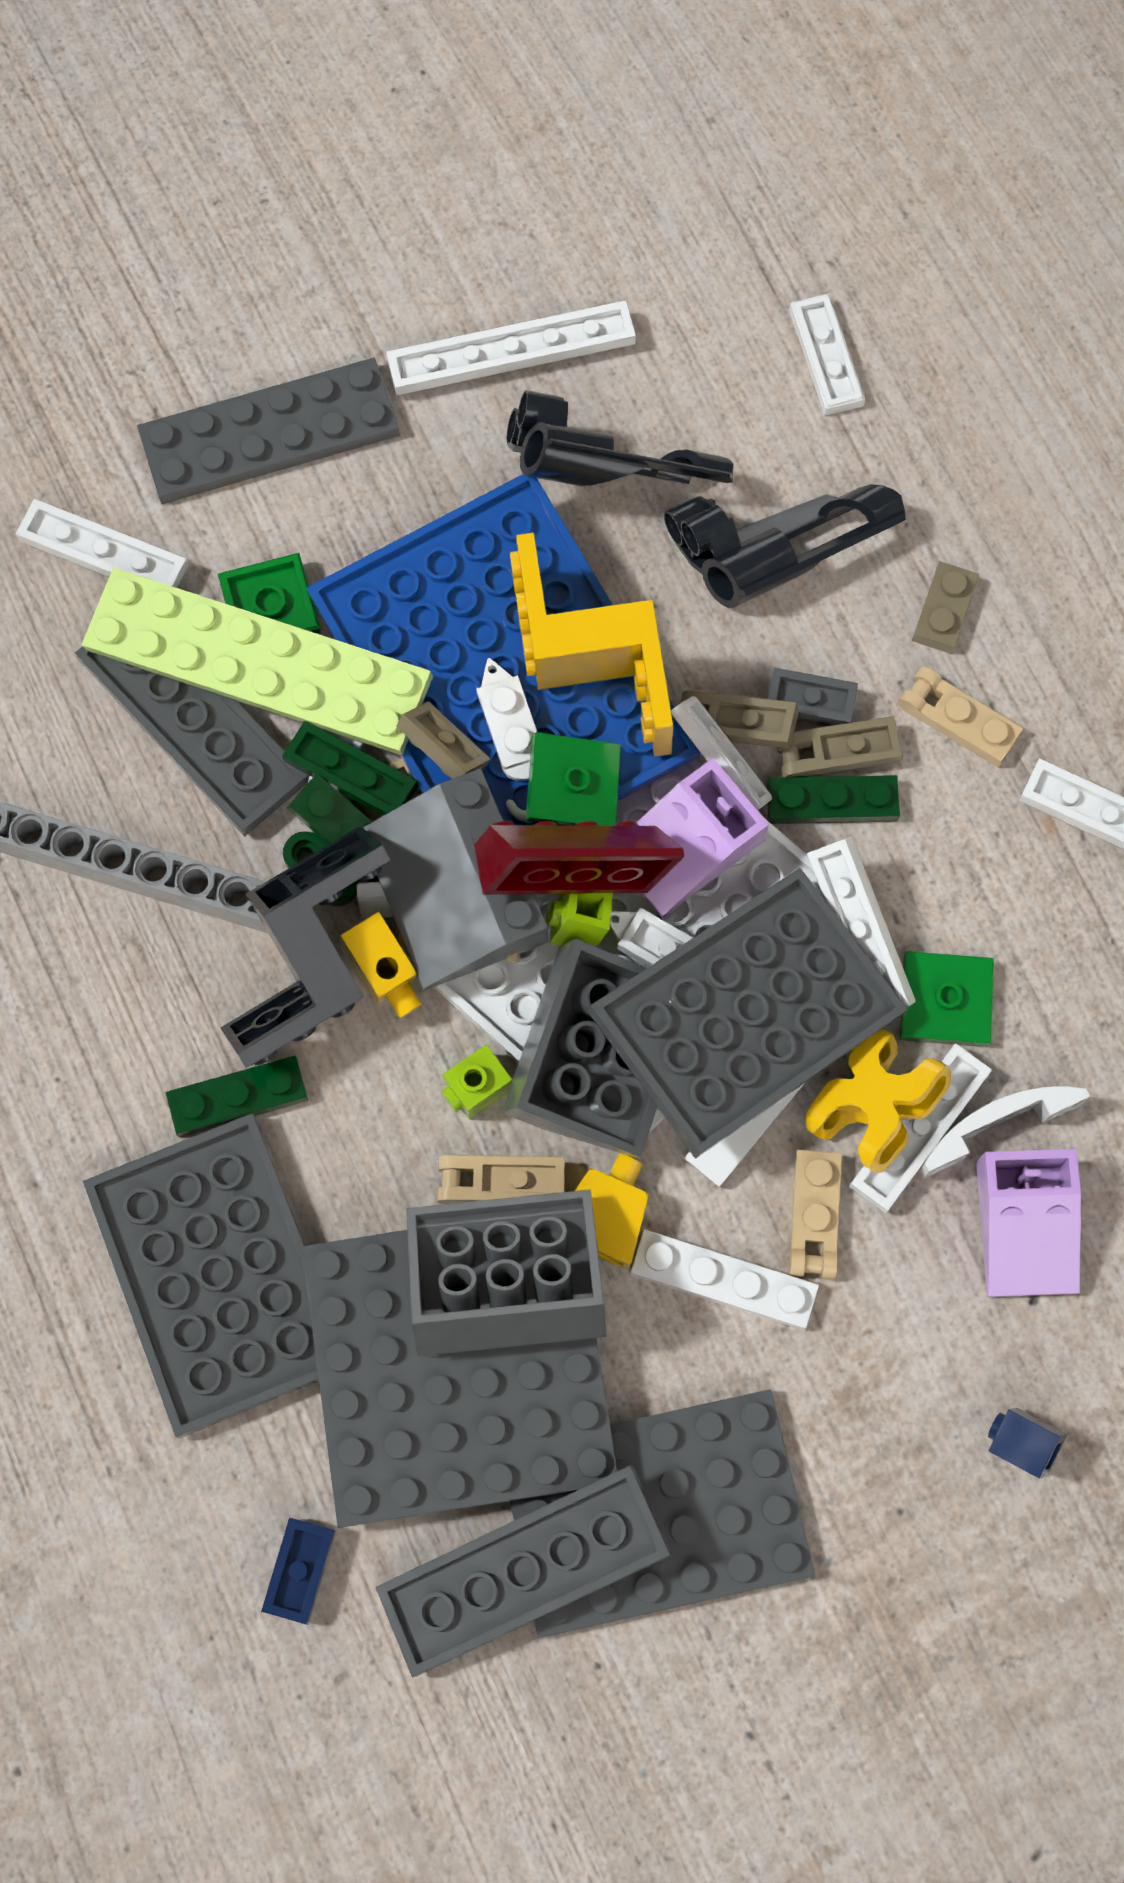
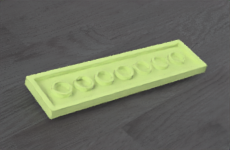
(256, 660)

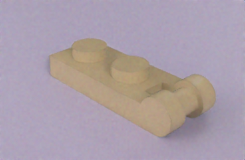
(960, 717)
(499, 1177)
(815, 1212)

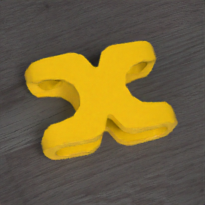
(878, 1100)

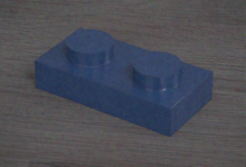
(298, 1571)

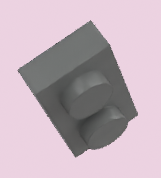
(817, 697)

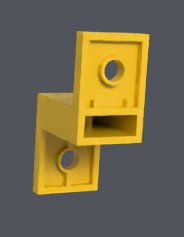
(592, 646)

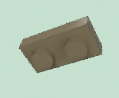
(945, 607)
(442, 741)

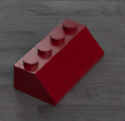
(573, 858)

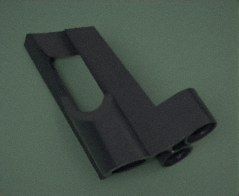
(588, 457)
(759, 556)

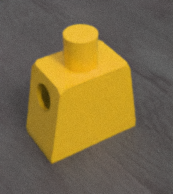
(374, 946)
(616, 1209)

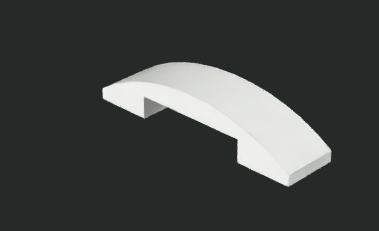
(1046, 1101)

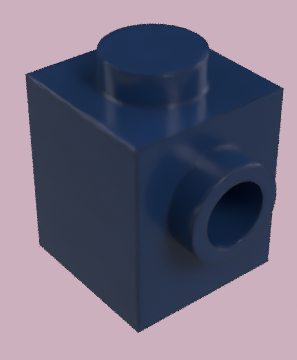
(1025, 1441)

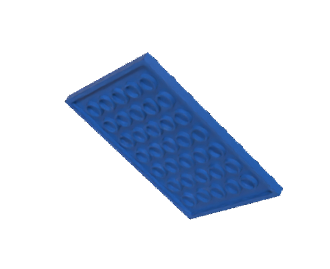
(451, 604)

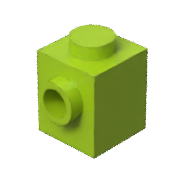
(579, 917)
(475, 1082)

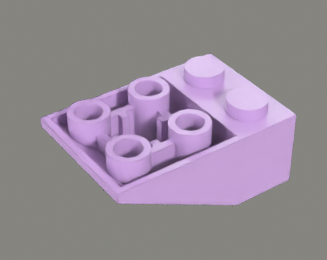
(711, 825)
(1030, 1221)

